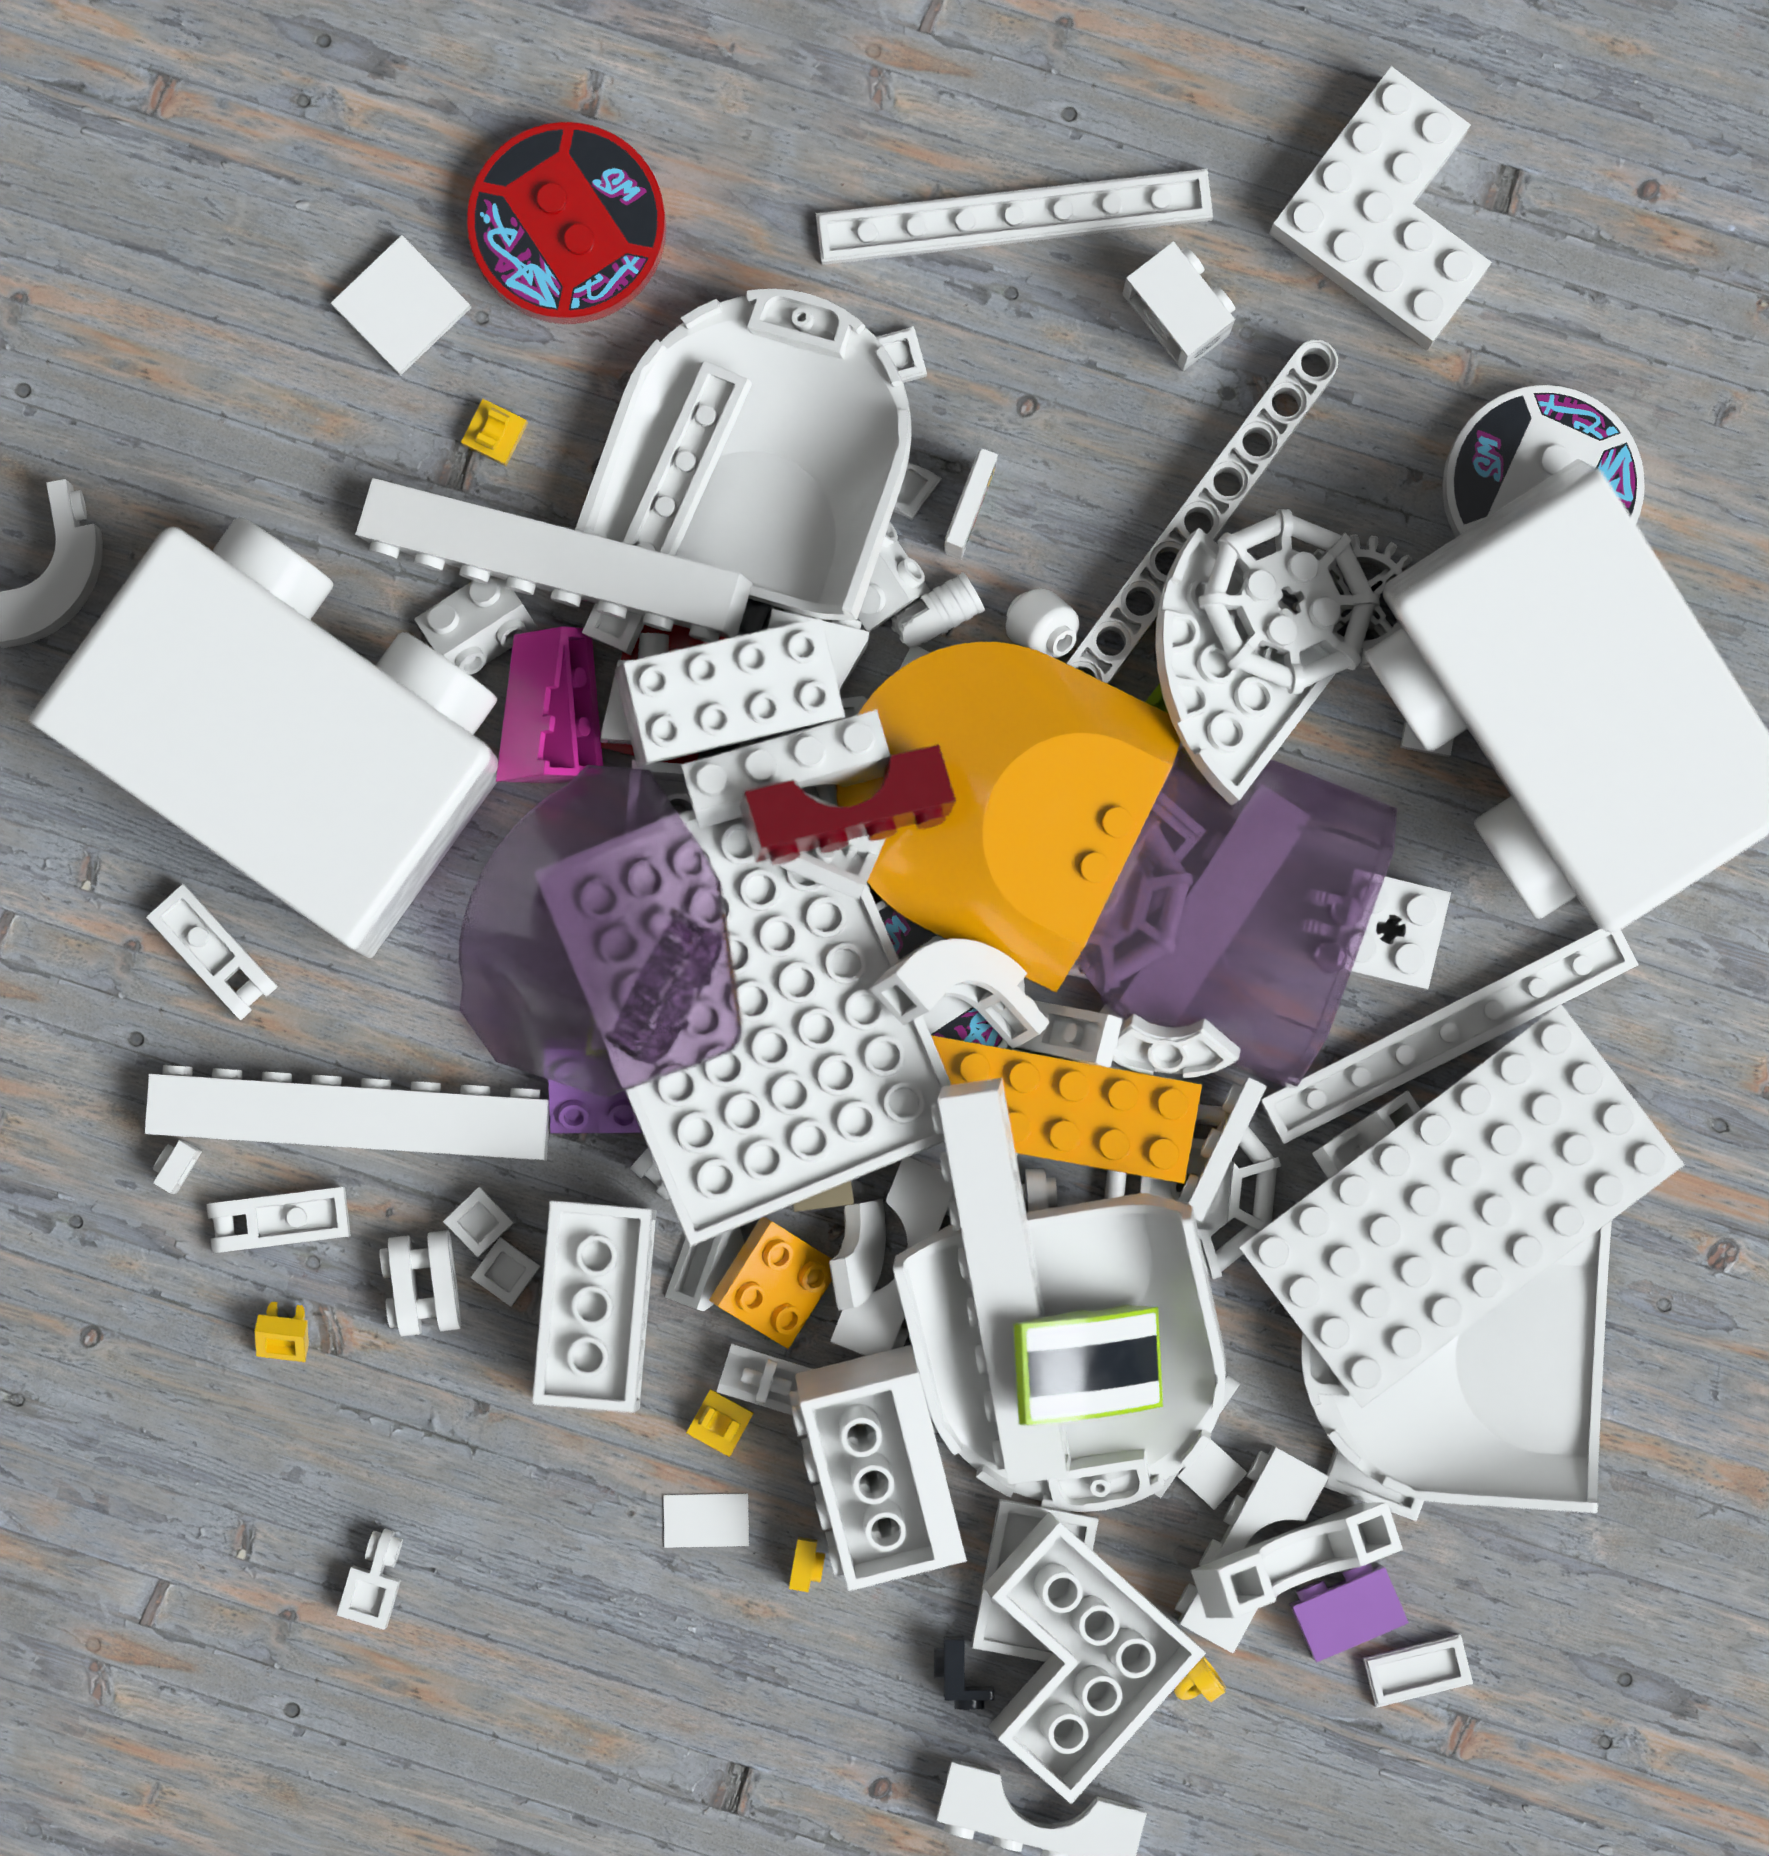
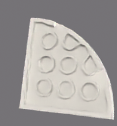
(1221, 715)

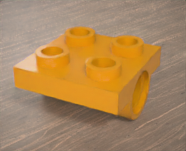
(774, 1282)

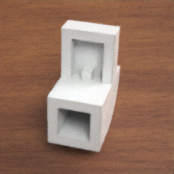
(1364, 1134)

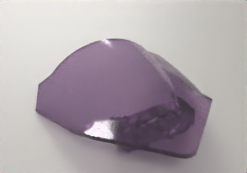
(600, 940)

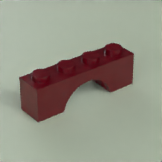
(787, 821)

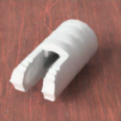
(937, 611)

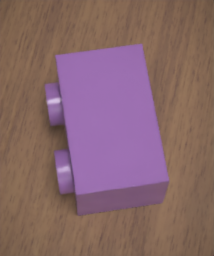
(1347, 1611)

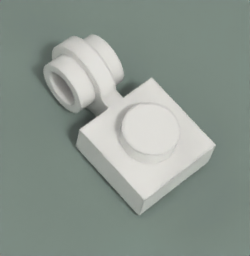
(369, 1593)

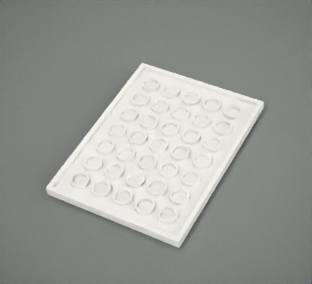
(822, 1065)

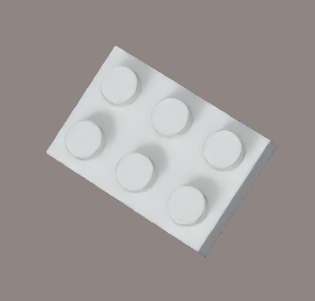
(994, 1626)

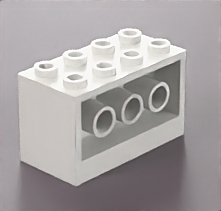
(729, 692)
(594, 1307)
(876, 1468)

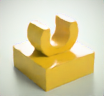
(494, 432)
(282, 1336)
(720, 1423)

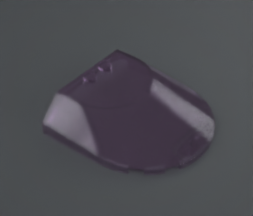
(1244, 912)

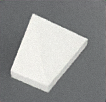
(702, 1269)

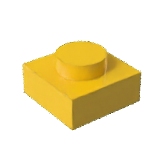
(806, 1565)

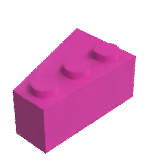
(550, 708)

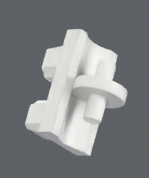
(759, 1378)

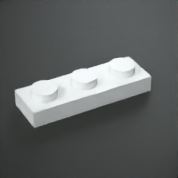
(1221, 1146)

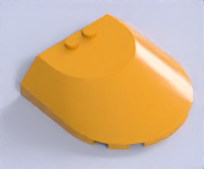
(1046, 793)

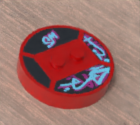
(566, 223)

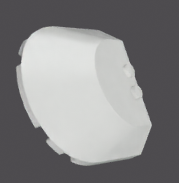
(807, 462)
(1085, 1260)
(1498, 1410)

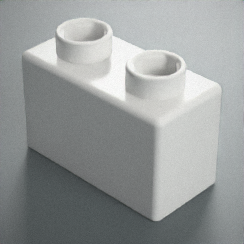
(1587, 697)
(275, 735)

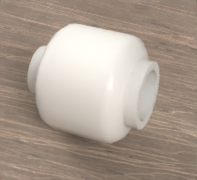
(1042, 622)

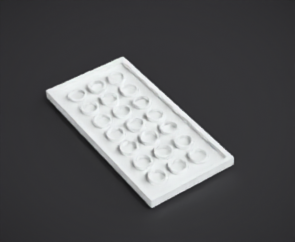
(1461, 1206)

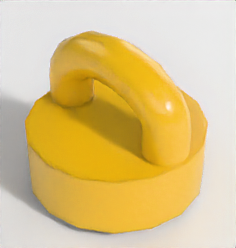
(1203, 1680)

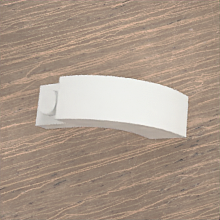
(67, 582)
(968, 972)

